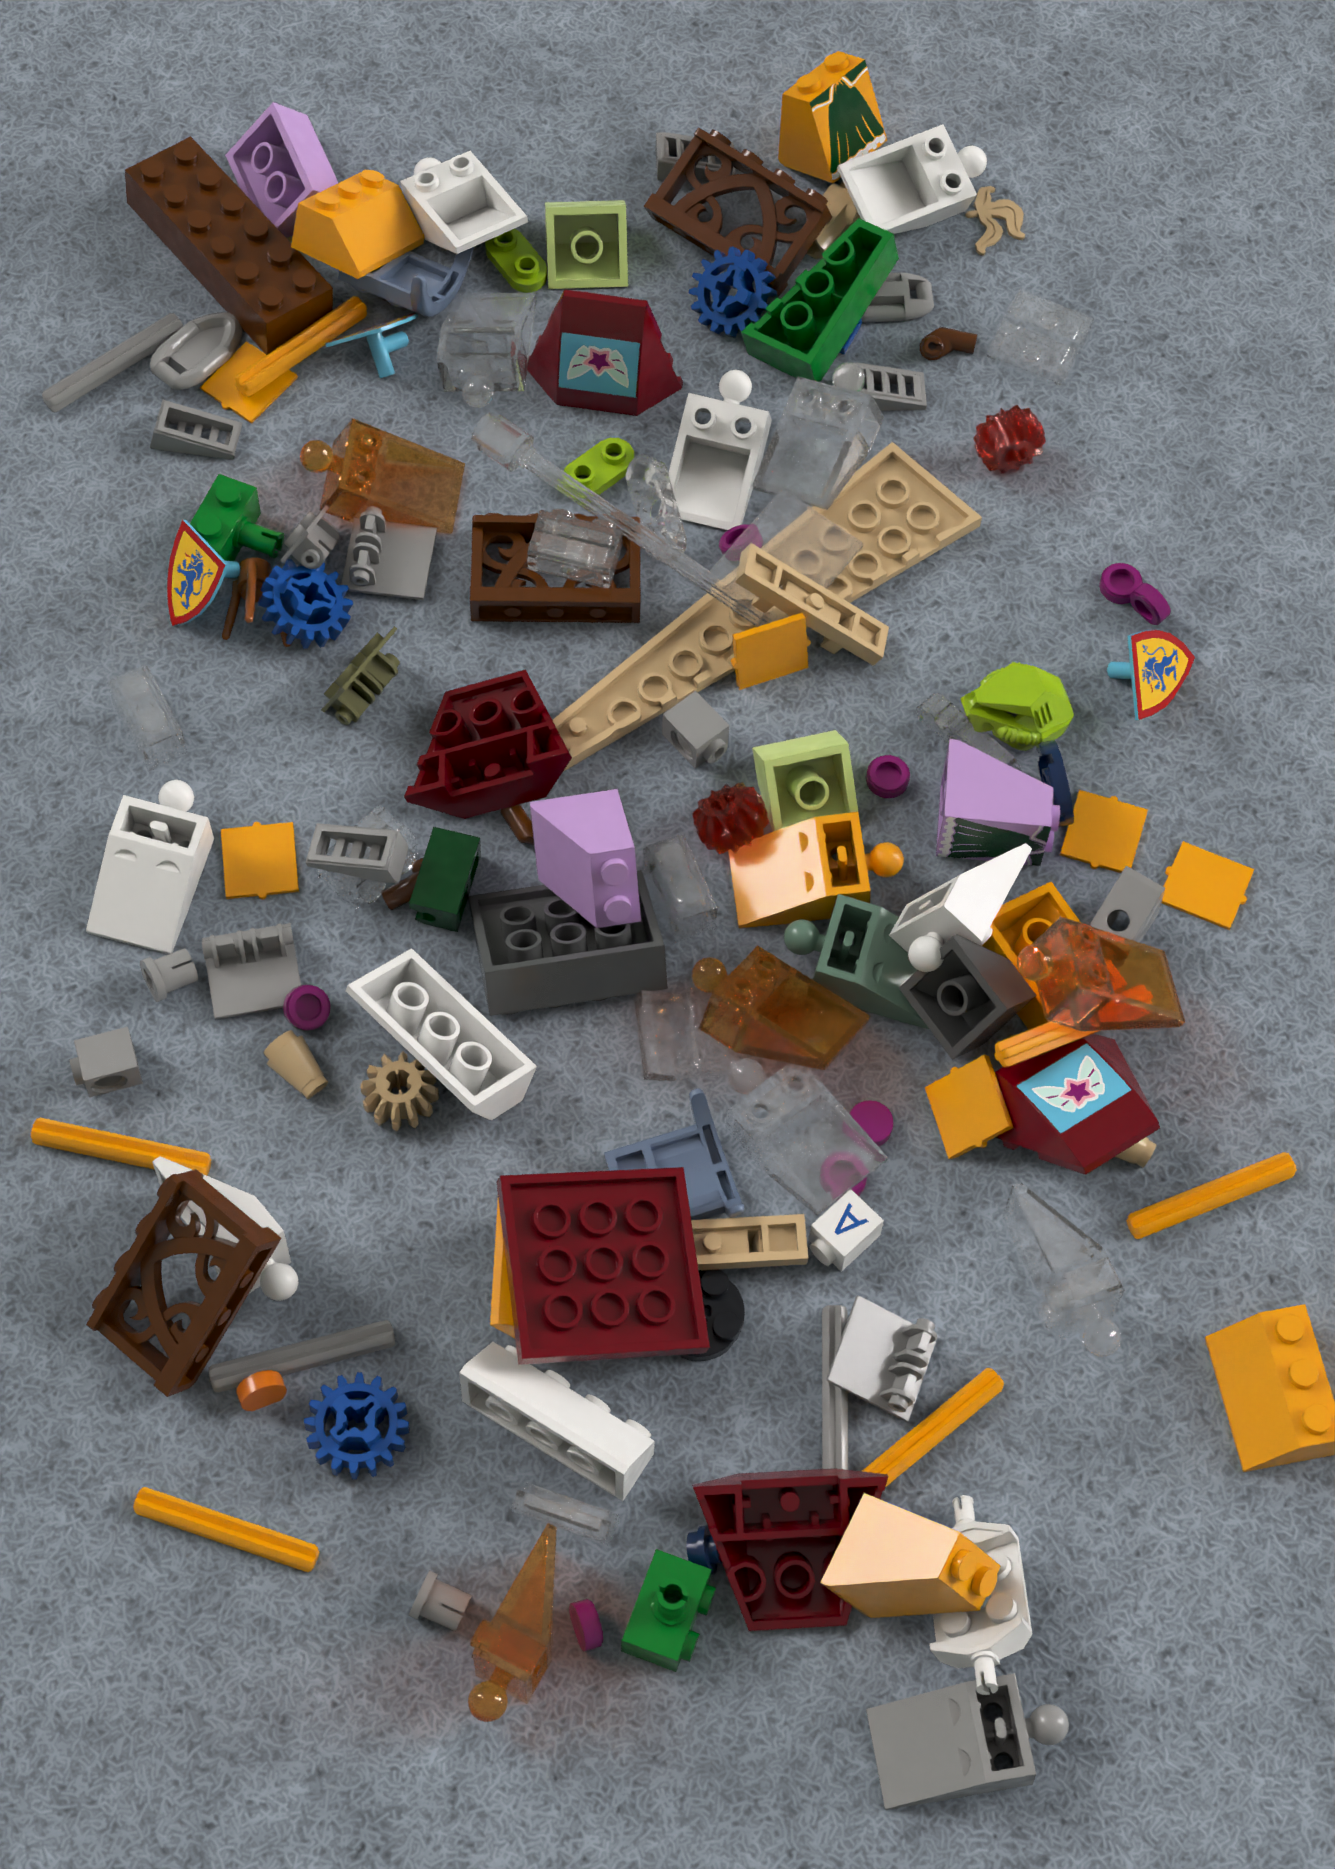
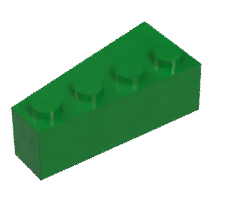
(819, 313)

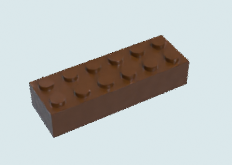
(228, 244)

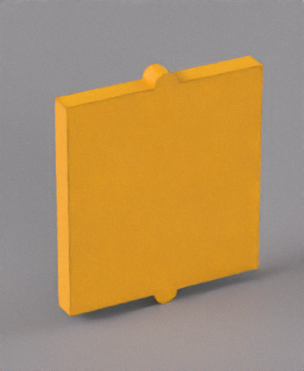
(223, 388)
(770, 651)
(1104, 832)
(259, 860)
(1206, 885)
(968, 1107)

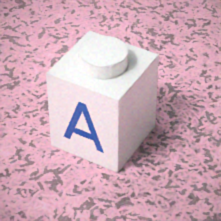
(844, 1231)

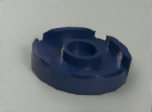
(1054, 774)

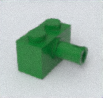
(229, 520)
(667, 1611)

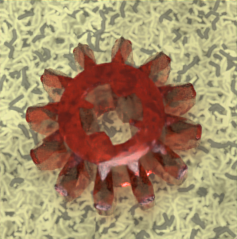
(1009, 439)
(730, 818)

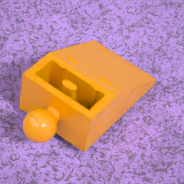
(794, 876)

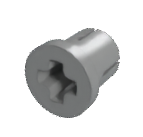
(168, 973)
(431, 1600)

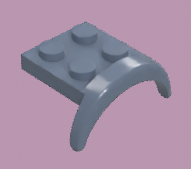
(415, 282)
(698, 1151)

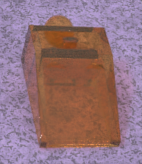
(396, 475)
(1100, 979)
(775, 1011)
(518, 1641)

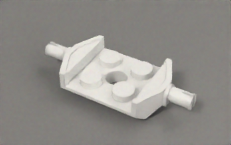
(1001, 1626)

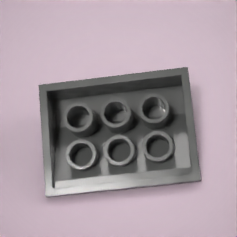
(548, 955)

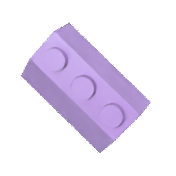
(280, 164)

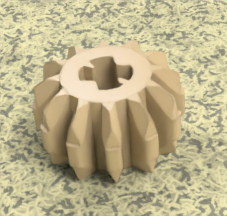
(399, 1106)

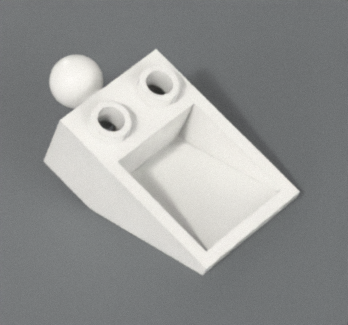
(913, 181)
(459, 203)
(713, 461)
(149, 881)
(957, 907)
(278, 1278)

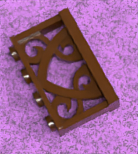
(684, 215)
(542, 603)
(142, 1265)

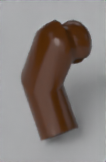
(945, 341)
(519, 823)
(401, 893)

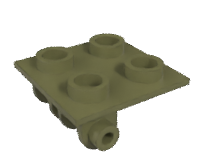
(365, 672)

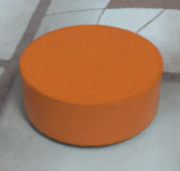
(261, 1390)

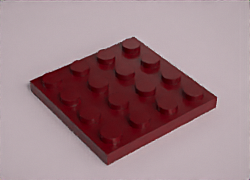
(601, 1265)

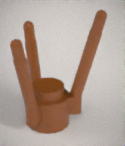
(248, 585)

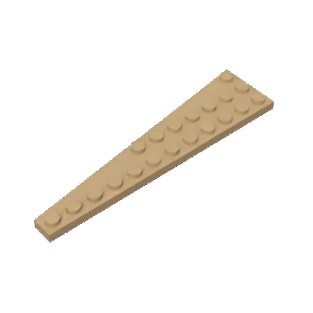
(886, 505)

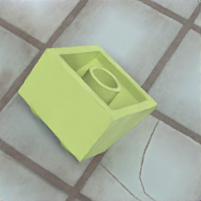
(586, 244)
(805, 778)

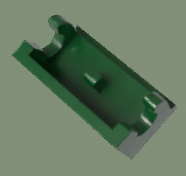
(445, 878)

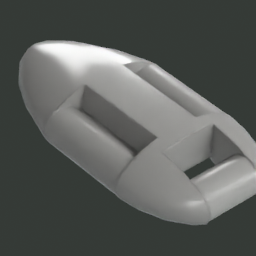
(894, 300)
(196, 350)

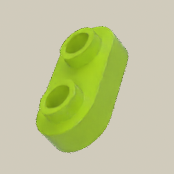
(513, 257)
(600, 467)

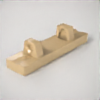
(824, 611)
(750, 1242)

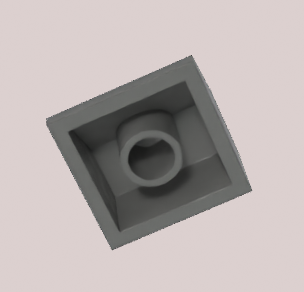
(967, 995)

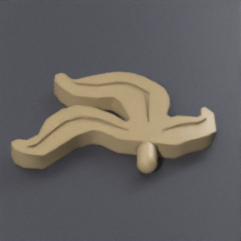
(1001, 209)

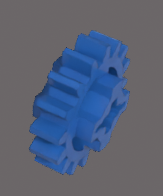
(739, 275)
(305, 603)
(341, 1439)

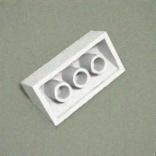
(445, 1034)
(557, 1419)

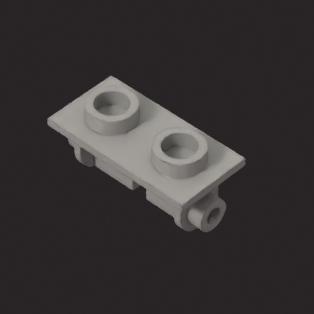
(312, 540)

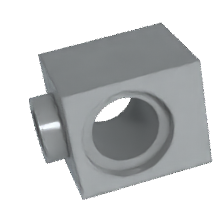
(696, 730)
(106, 1062)

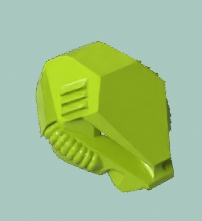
(1030, 693)

